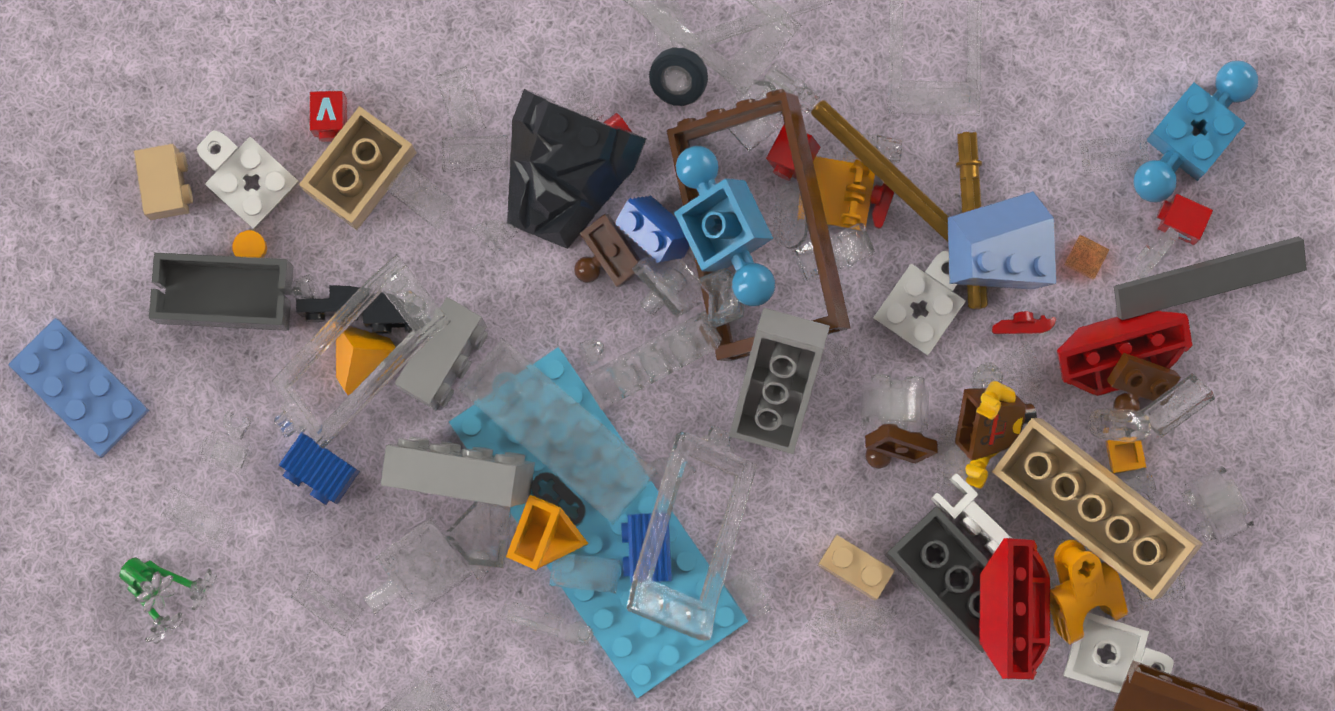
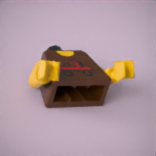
(989, 424)

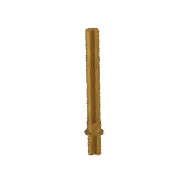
(971, 199)

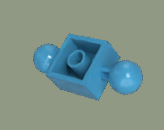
(1217, 126)
(724, 225)

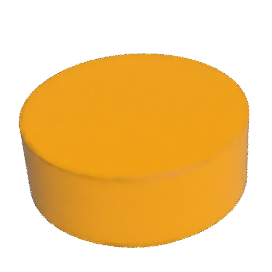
(249, 245)

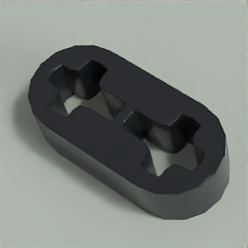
(563, 492)

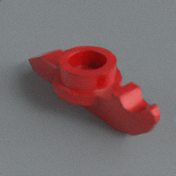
(882, 198)
(1024, 324)

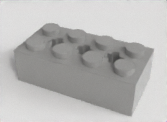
(778, 380)
(458, 473)

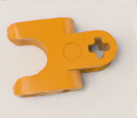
(1082, 587)

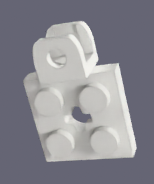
(236, 163)
(914, 286)
(974, 519)
(1126, 643)

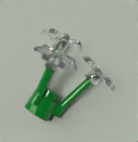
(148, 578)

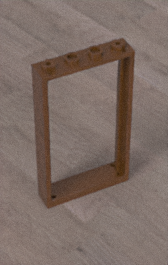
(745, 112)

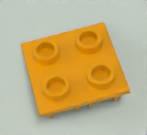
(844, 190)

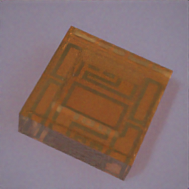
(1086, 257)

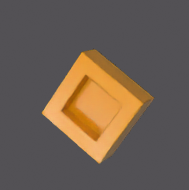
(1125, 456)

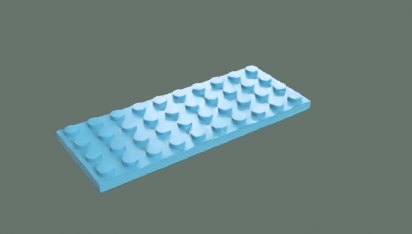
(637, 646)

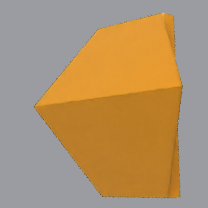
(359, 355)
(543, 535)

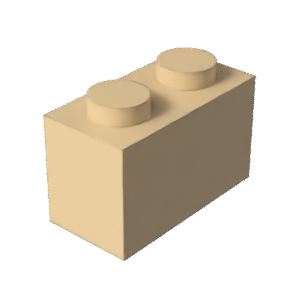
(162, 181)
(856, 567)

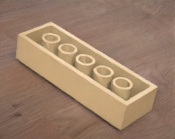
(1097, 508)

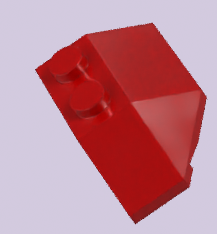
(1096, 348)
(1015, 609)

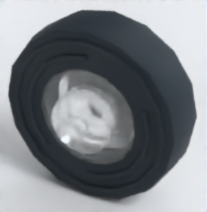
(678, 76)

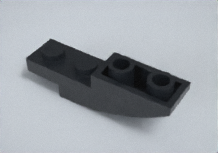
(379, 315)

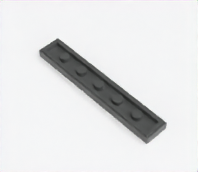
(1210, 278)

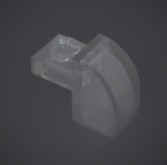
(848, 248)

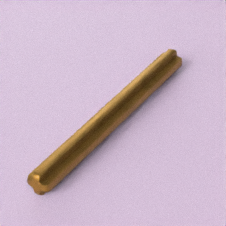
(881, 167)

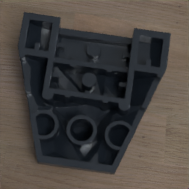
(564, 168)

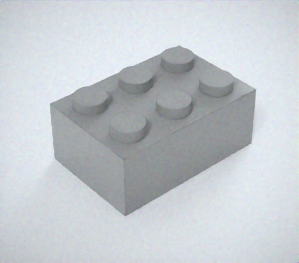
(444, 357)

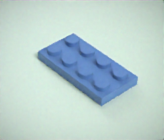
(78, 387)

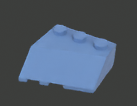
(1003, 245)

